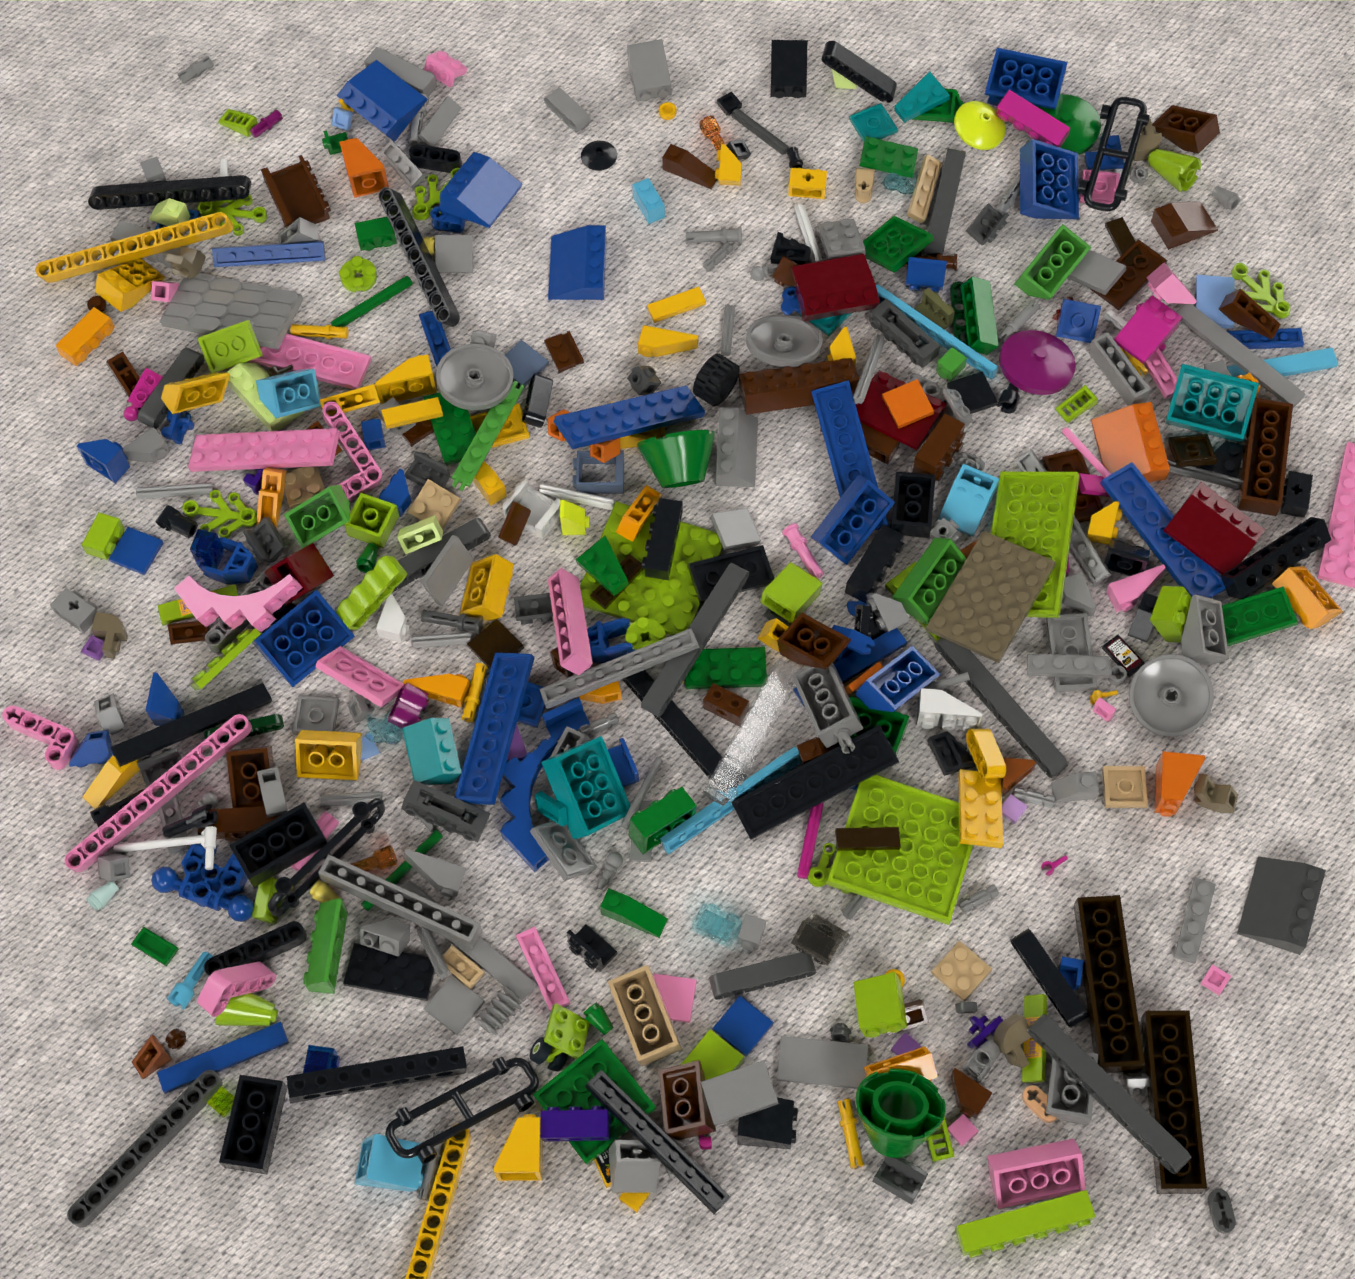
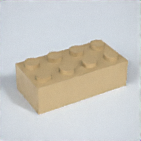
(644, 1015)

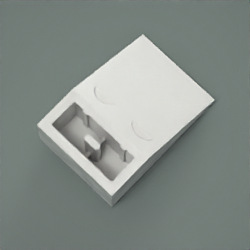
(945, 711)

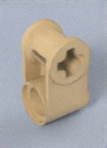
(864, 182)

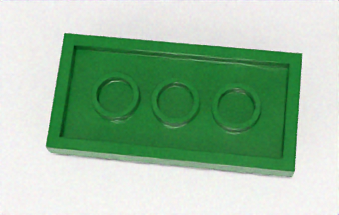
(452, 430)
(1258, 616)
(728, 668)

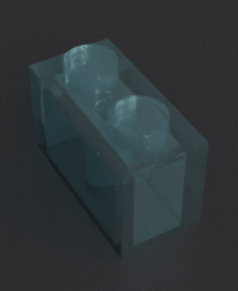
(717, 925)

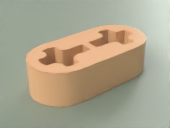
(1035, 1106)

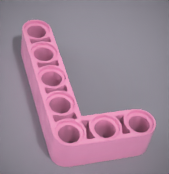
(353, 454)

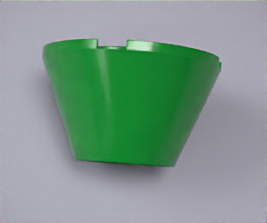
(678, 457)
(899, 1111)

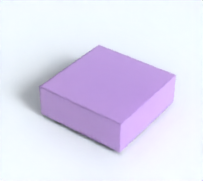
(1013, 809)

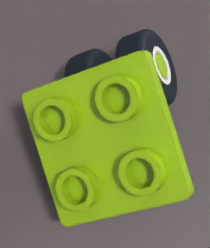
(563, 1037)

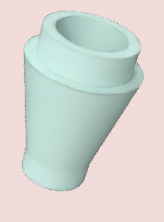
(102, 895)

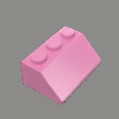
(1168, 287)

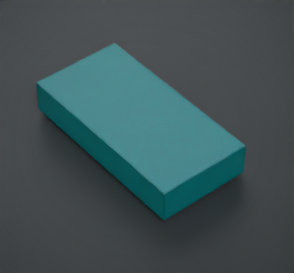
(551, 808)

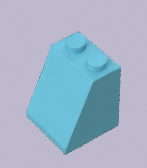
(384, 1168)

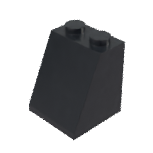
(789, 68)
(769, 1126)

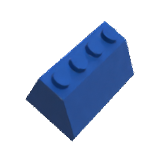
(852, 519)
(897, 681)

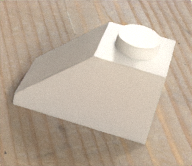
(392, 621)

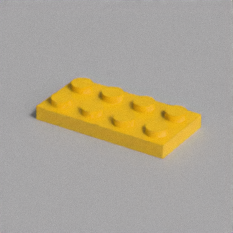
(980, 810)

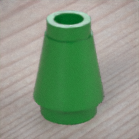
(367, 559)
(598, 1018)

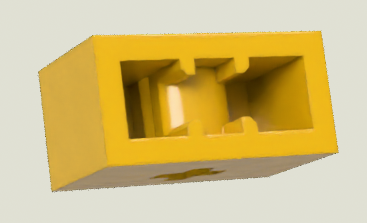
(807, 183)

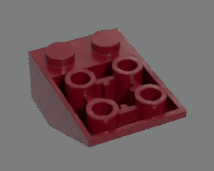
(305, 566)

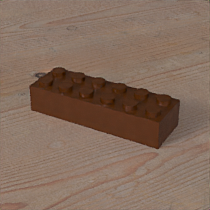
(792, 386)
(1265, 457)

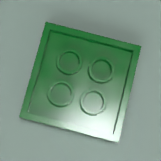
(895, 243)

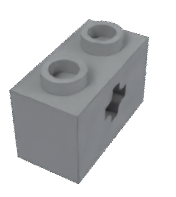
(66, 605)

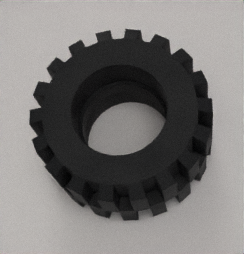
(716, 379)

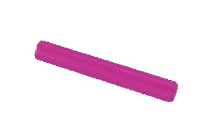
(809, 842)

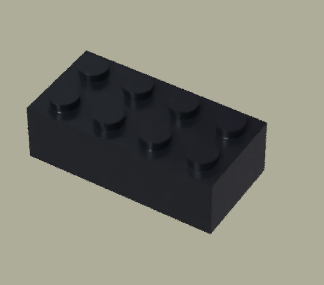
(278, 844)
(253, 1124)

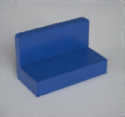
(568, 714)
(624, 764)

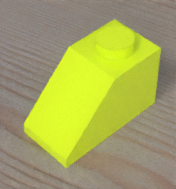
(573, 519)

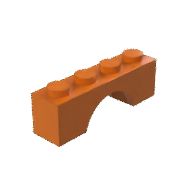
(601, 451)

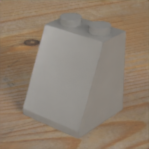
(649, 70)

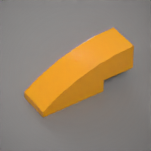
(271, 495)

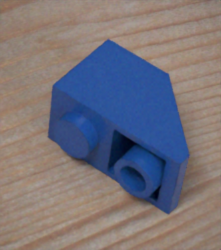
(397, 492)
(92, 749)

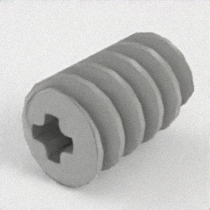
(498, 1011)

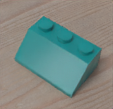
(432, 751)

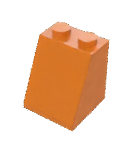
(363, 168)
(1173, 780)

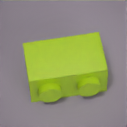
(103, 536)

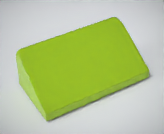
(263, 896)

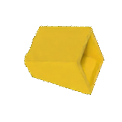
(522, 1153)

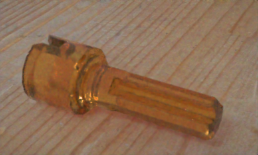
(711, 130)
(381, 859)

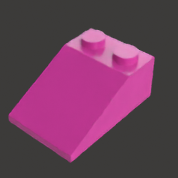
(1148, 329)

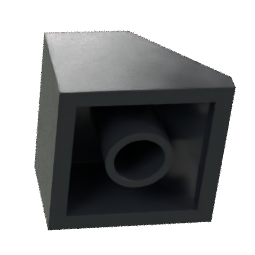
(1126, 558)

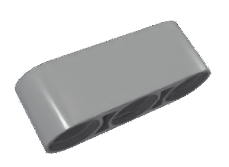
(567, 110)

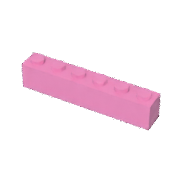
(569, 622)

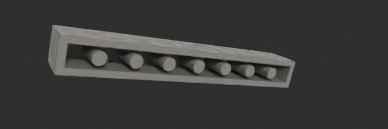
(400, 901)

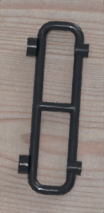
(1108, 113)
(285, 885)
(425, 1150)

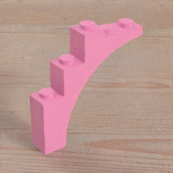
(233, 610)

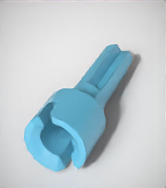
(183, 992)

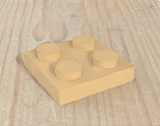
(302, 485)
(434, 501)
(1124, 787)
(961, 971)

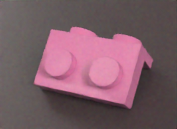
(444, 67)

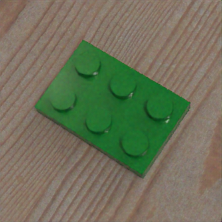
(888, 157)

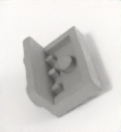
(956, 407)

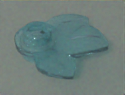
(900, 183)
(381, 730)

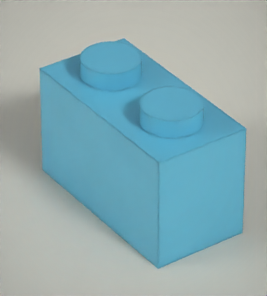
(648, 200)

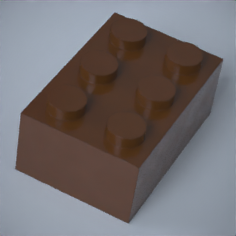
(940, 447)

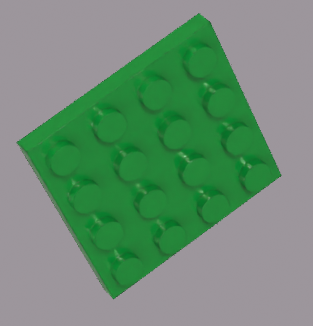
(569, 1090)

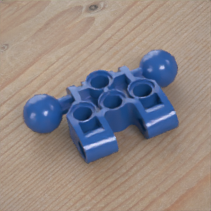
(197, 881)

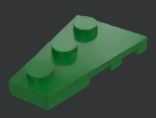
(603, 566)

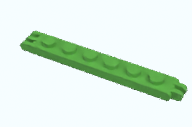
(485, 438)

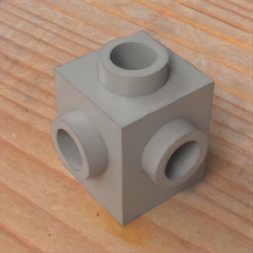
(950, 527)

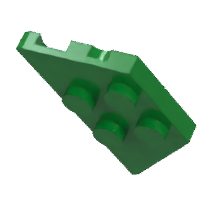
(944, 112)

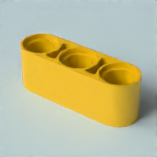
(986, 753)

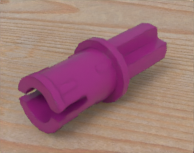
(266, 123)

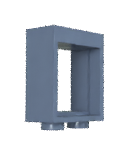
(616, 487)

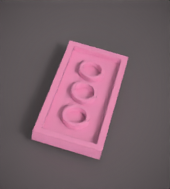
(360, 676)

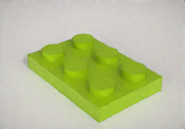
(230, 346)

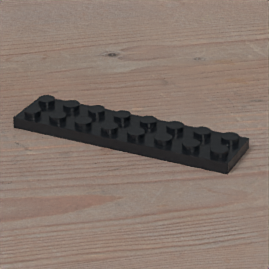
(814, 783)

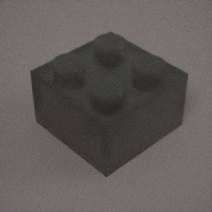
(820, 939)

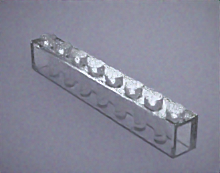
(750, 733)

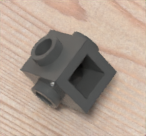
(644, 380)

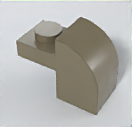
(1148, 142)
(187, 263)
(112, 630)
(1214, 796)
(1010, 1036)

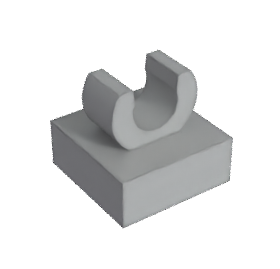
(359, 709)
(1134, 1080)

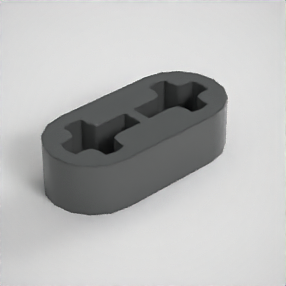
(1226, 1209)

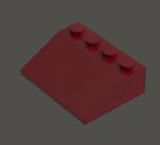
(834, 287)
(876, 415)
(1214, 529)

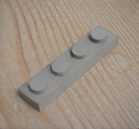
(1068, 665)
(1194, 920)

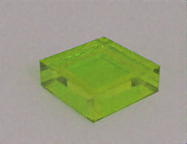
(221, 1101)

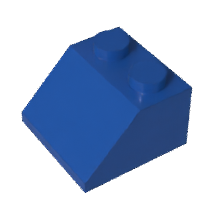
(925, 273)
(105, 458)

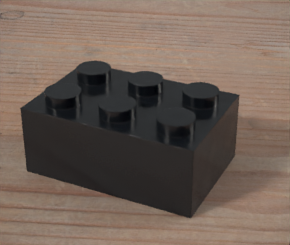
(913, 504)

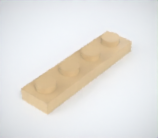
(924, 189)

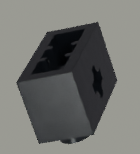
(1296, 494)

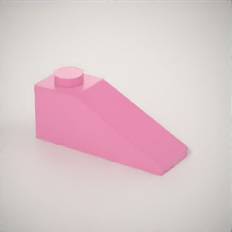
(1128, 591)

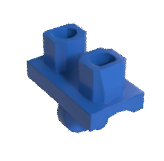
(178, 426)

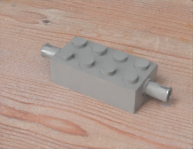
(828, 705)

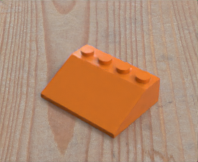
(1132, 437)

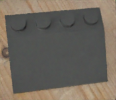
(1281, 903)

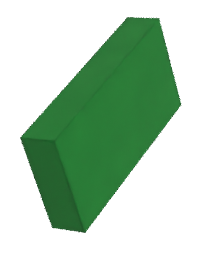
(154, 946)

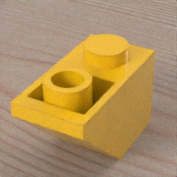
(729, 169)
(1103, 524)

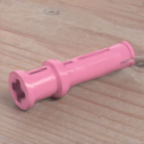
(798, 544)

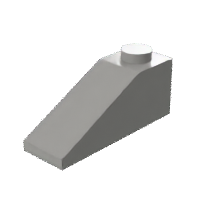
(440, 874)

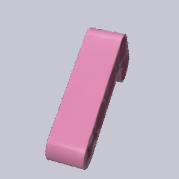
(39, 731)
(232, 983)

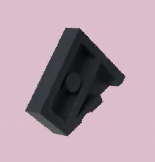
(791, 249)

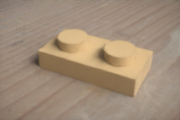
(462, 967)

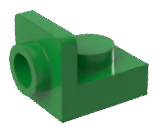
(332, 142)

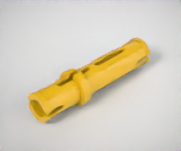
(319, 331)
(472, 699)
(850, 1133)

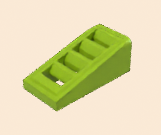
(250, 120)
(1092, 400)
(943, 1155)

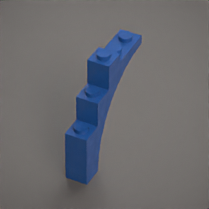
(516, 803)

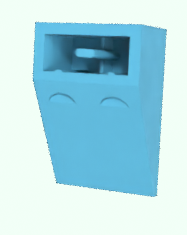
(969, 499)

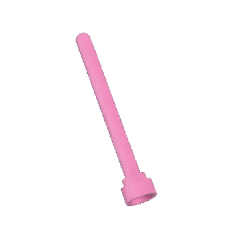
(1085, 452)

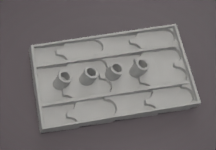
(216, 303)

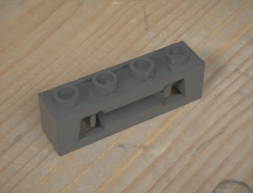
(904, 333)
(445, 811)

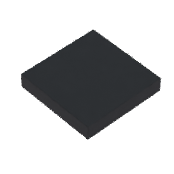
(974, 392)

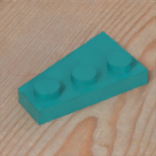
(921, 98)

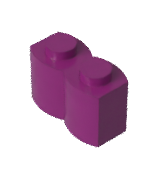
(408, 706)

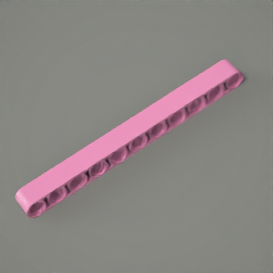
(148, 794)

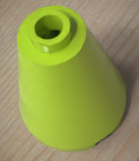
(1175, 168)
(247, 1011)

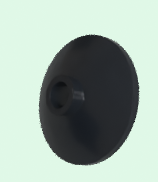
(601, 160)

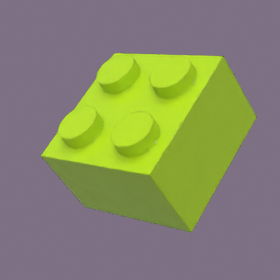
(372, 520)
(1171, 612)

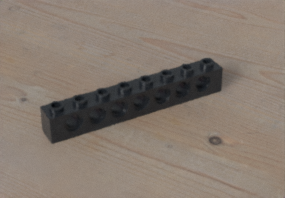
(376, 1074)

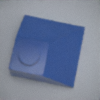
(161, 703)

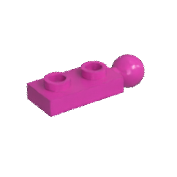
(141, 393)

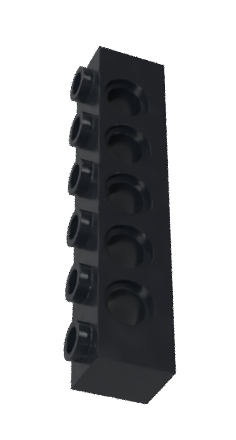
(1276, 558)

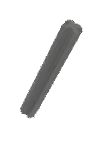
(760, 131)
(1206, 475)

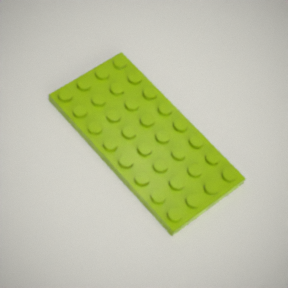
(1038, 515)

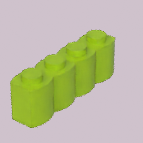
(372, 591)

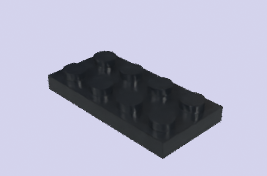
(708, 572)
(385, 973)

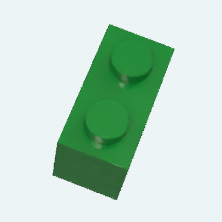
(375, 233)

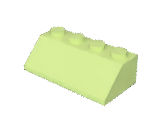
(243, 383)

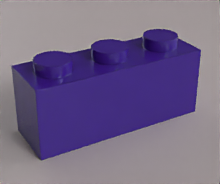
(575, 1124)

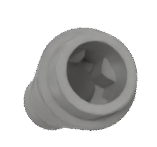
(1227, 199)

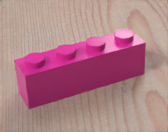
(1032, 120)

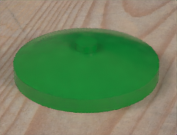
(1081, 119)

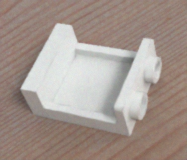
(543, 509)

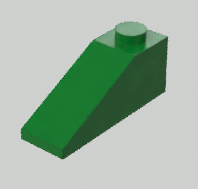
(632, 913)

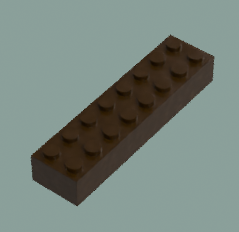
(1109, 984)
(1174, 1096)

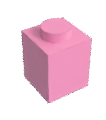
(163, 290)

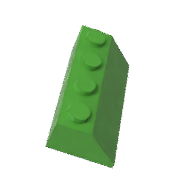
(1053, 264)
(930, 579)
(326, 947)

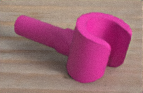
(1054, 864)
(705, 1142)

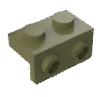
(935, 309)

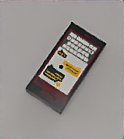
(1123, 655)

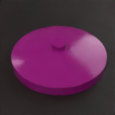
(1037, 362)

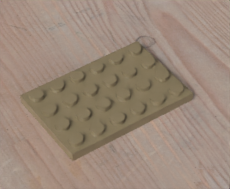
(991, 596)

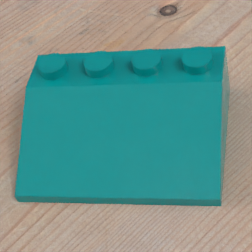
(1212, 403)
(587, 786)

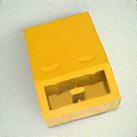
(126, 283)

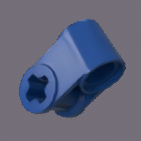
(446, 221)

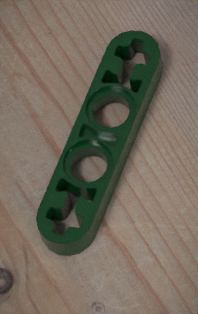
(958, 314)
(259, 726)

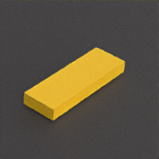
(676, 304)
(412, 413)

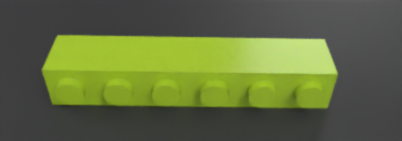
(1025, 1223)

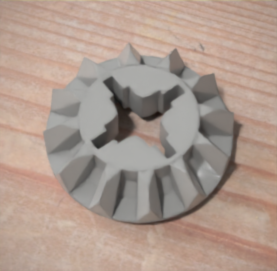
(970, 460)

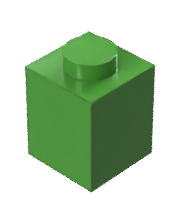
(951, 364)

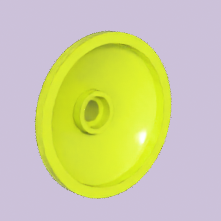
(979, 125)

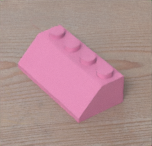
(1036, 1173)

